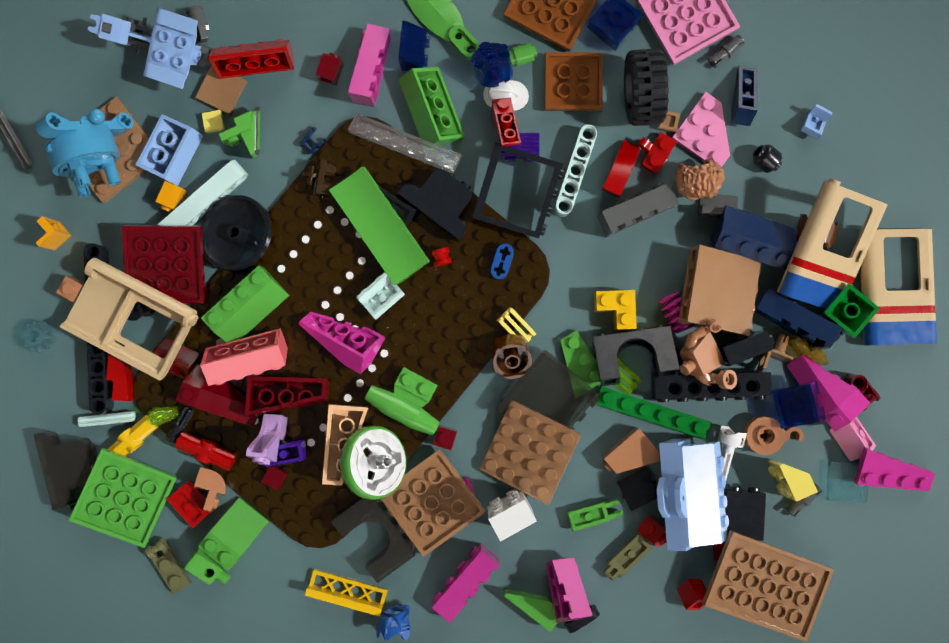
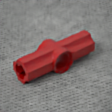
(205, 451)

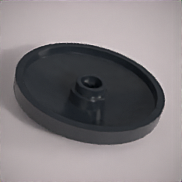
(236, 233)

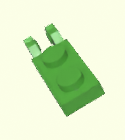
(593, 514)

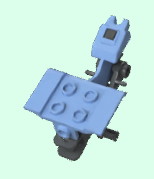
(170, 47)

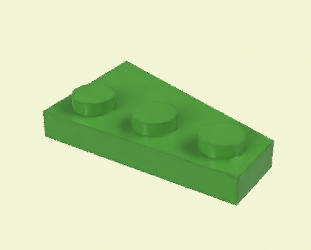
(579, 358)

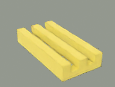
(527, 337)

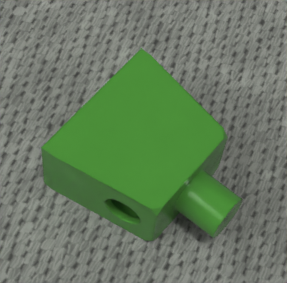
(206, 568)

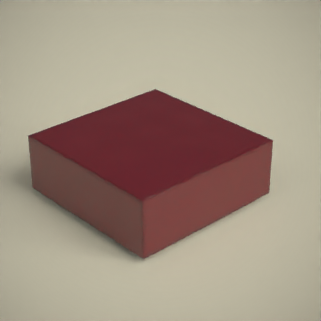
(274, 477)

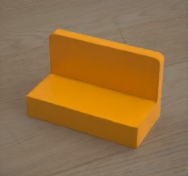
(55, 234)

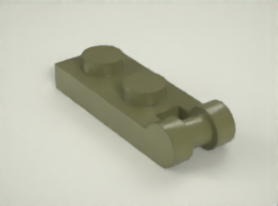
(168, 566)

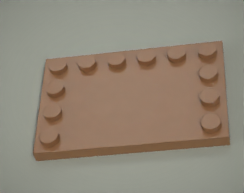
(767, 586)

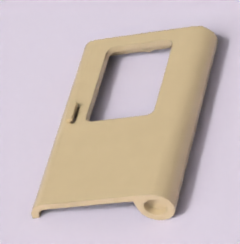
(105, 307)

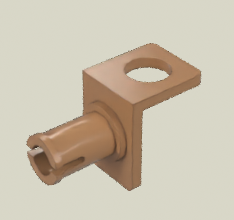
(777, 353)

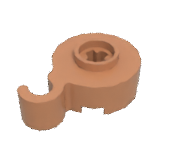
(775, 435)

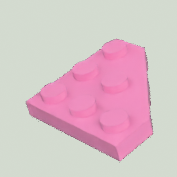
(705, 131)

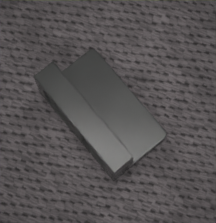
(714, 206)

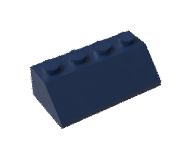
(755, 237)

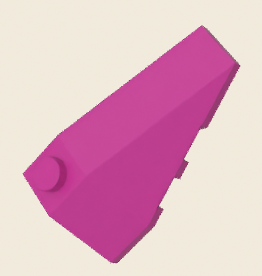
(840, 400)

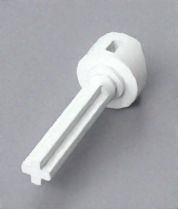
(731, 441)

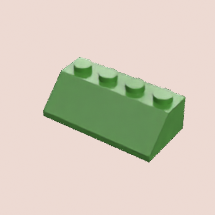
(431, 106)
(245, 305)

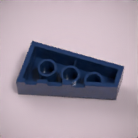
(796, 319)

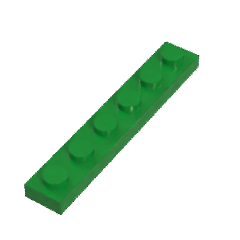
(653, 413)

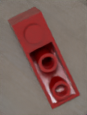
(505, 122)

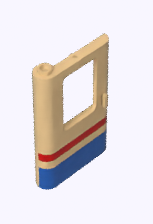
(818, 274)
(902, 315)

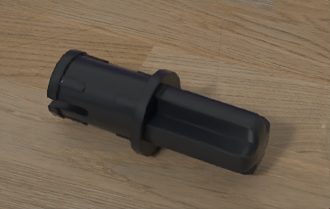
(180, 424)

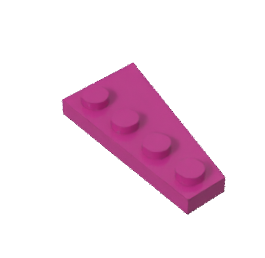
(884, 471)

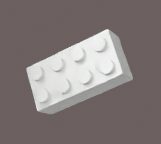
(510, 514)

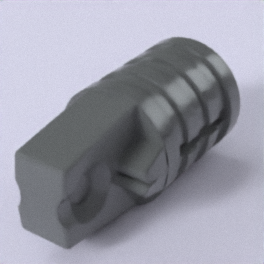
(202, 27)

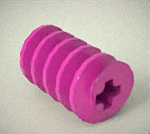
(673, 308)

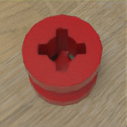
(441, 257)

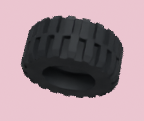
(646, 87)

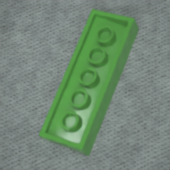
(379, 226)

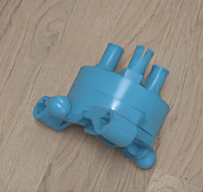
(83, 146)

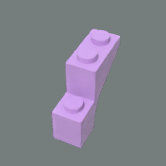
(265, 446)

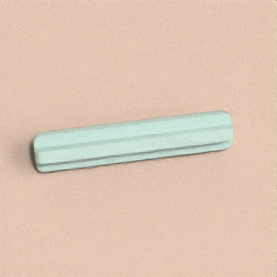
(103, 419)

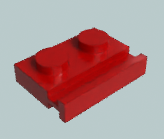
(189, 504)

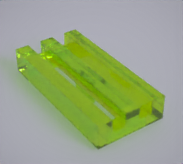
(632, 374)

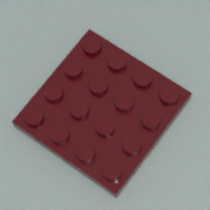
(166, 259)

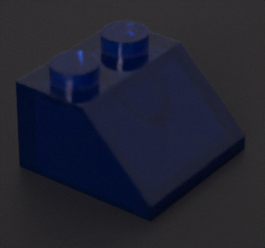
(413, 47)

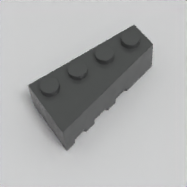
(637, 209)

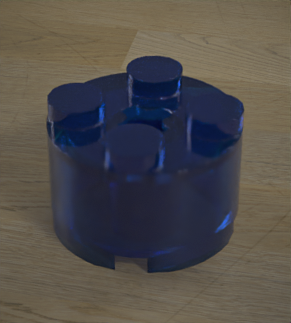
(492, 64)

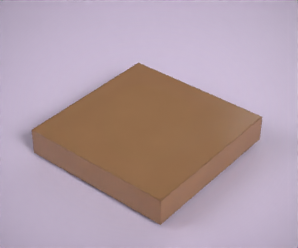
(221, 93)

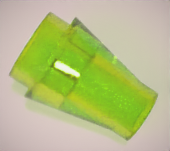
(161, 415)

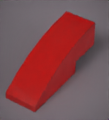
(621, 169)
(122, 378)

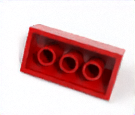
(252, 59)

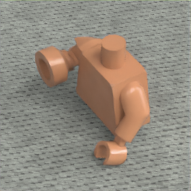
(703, 356)

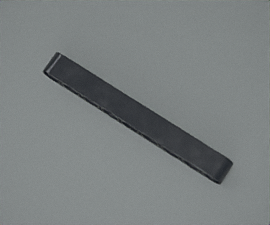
(94, 356)

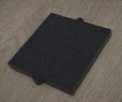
(638, 489)

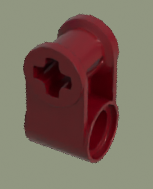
(864, 387)

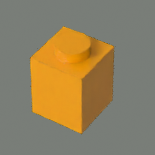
(171, 196)

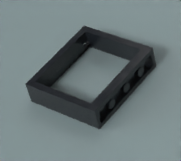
(551, 193)

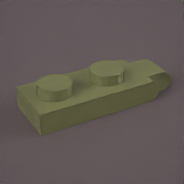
(627, 557)

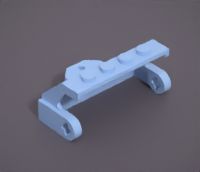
(692, 494)

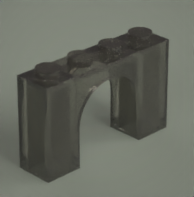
(398, 549)

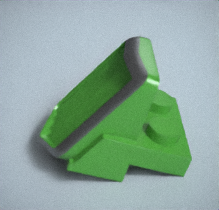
(246, 128)

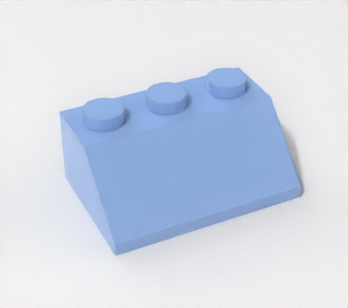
(169, 149)

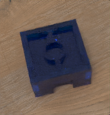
(614, 22)
(798, 405)

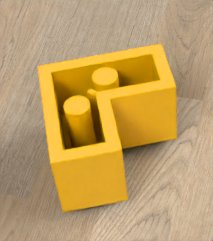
(622, 305)

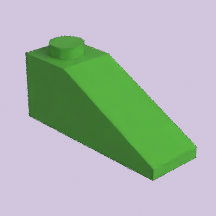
(534, 605)

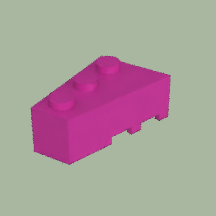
(567, 590)

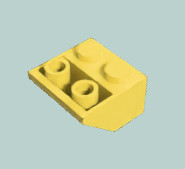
(791, 481)

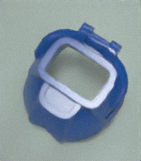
(394, 624)

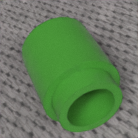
(523, 54)

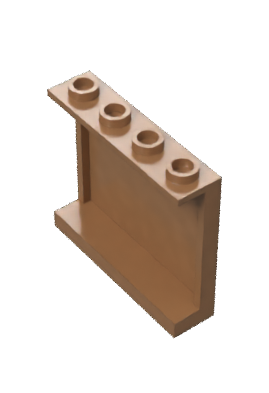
(720, 288)

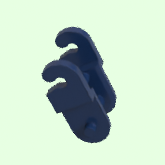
(316, 145)

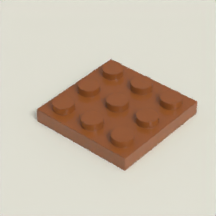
(573, 81)

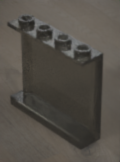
(552, 391)

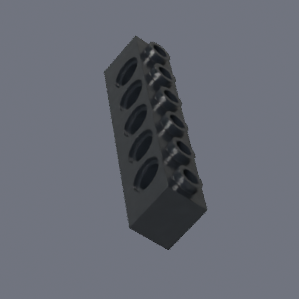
(761, 388)

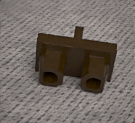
(323, 168)

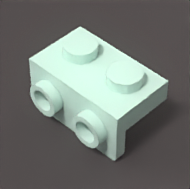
(380, 295)

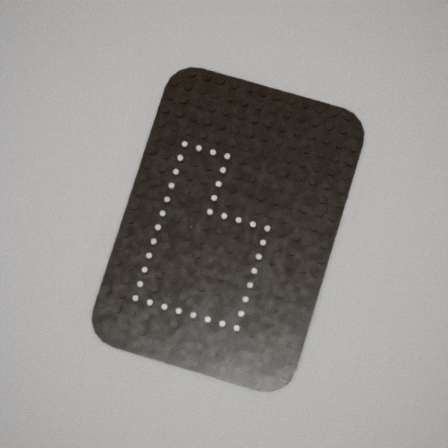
(435, 330)

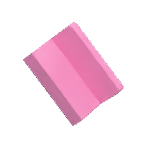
(853, 439)

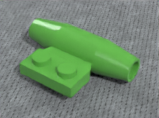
(406, 402)

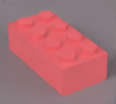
(244, 357)

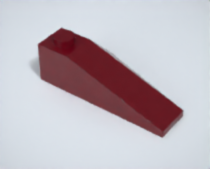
(215, 399)

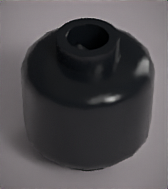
(767, 158)

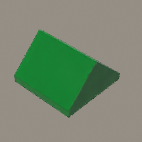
(851, 311)

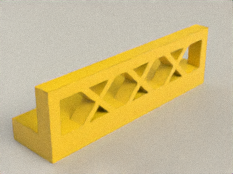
(343, 599)

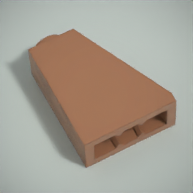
(631, 452)

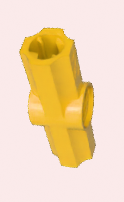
(133, 437)

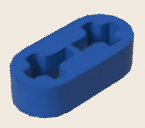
(497, 260)

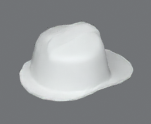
(512, 89)

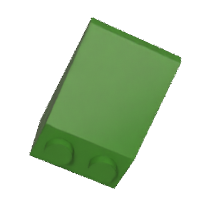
(233, 534)

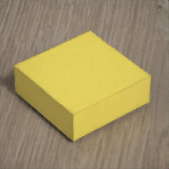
(213, 121)

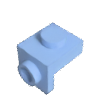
(815, 121)

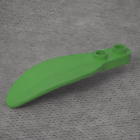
(445, 22)

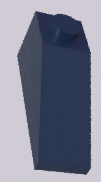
(745, 96)

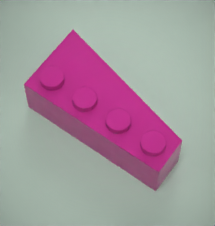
(465, 582)

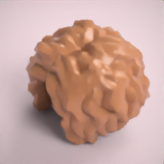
(699, 181)

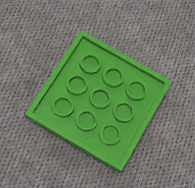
(123, 498)

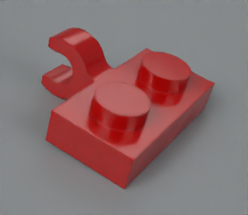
(657, 152)

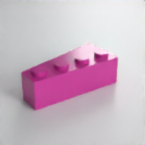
(369, 65)

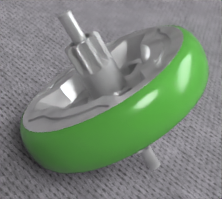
(385, 460)

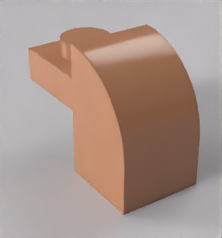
(212, 482)

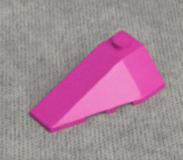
(349, 344)

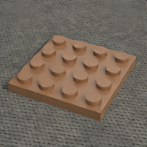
(130, 148)
(530, 452)
(433, 503)

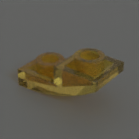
(812, 353)

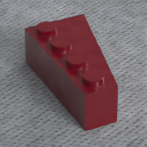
(279, 394)

